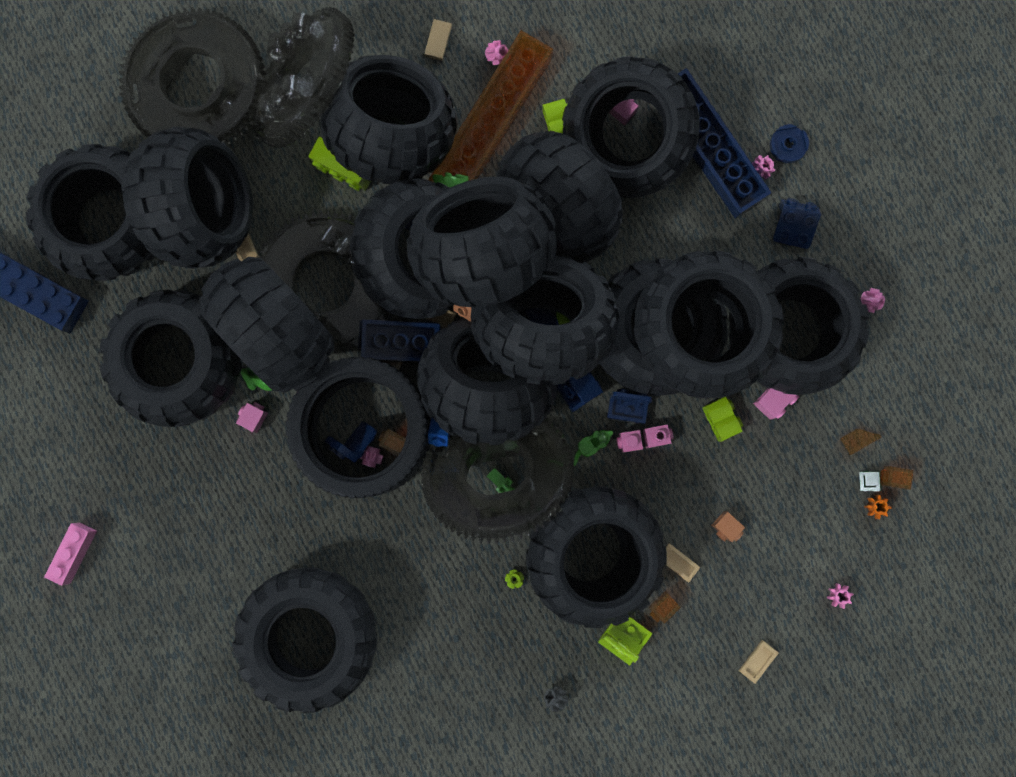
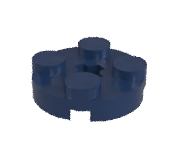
(793, 134)

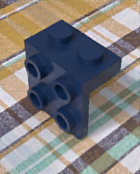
(797, 223)
(628, 406)
(355, 445)

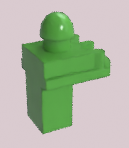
(502, 483)

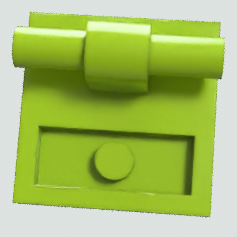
(625, 640)

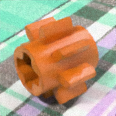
(872, 507)

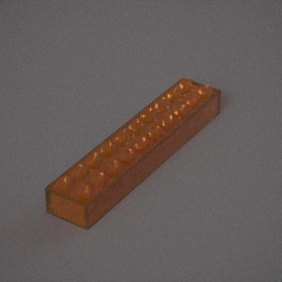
(496, 107)

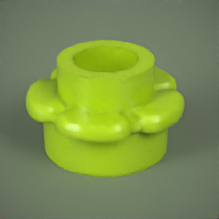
(509, 579)

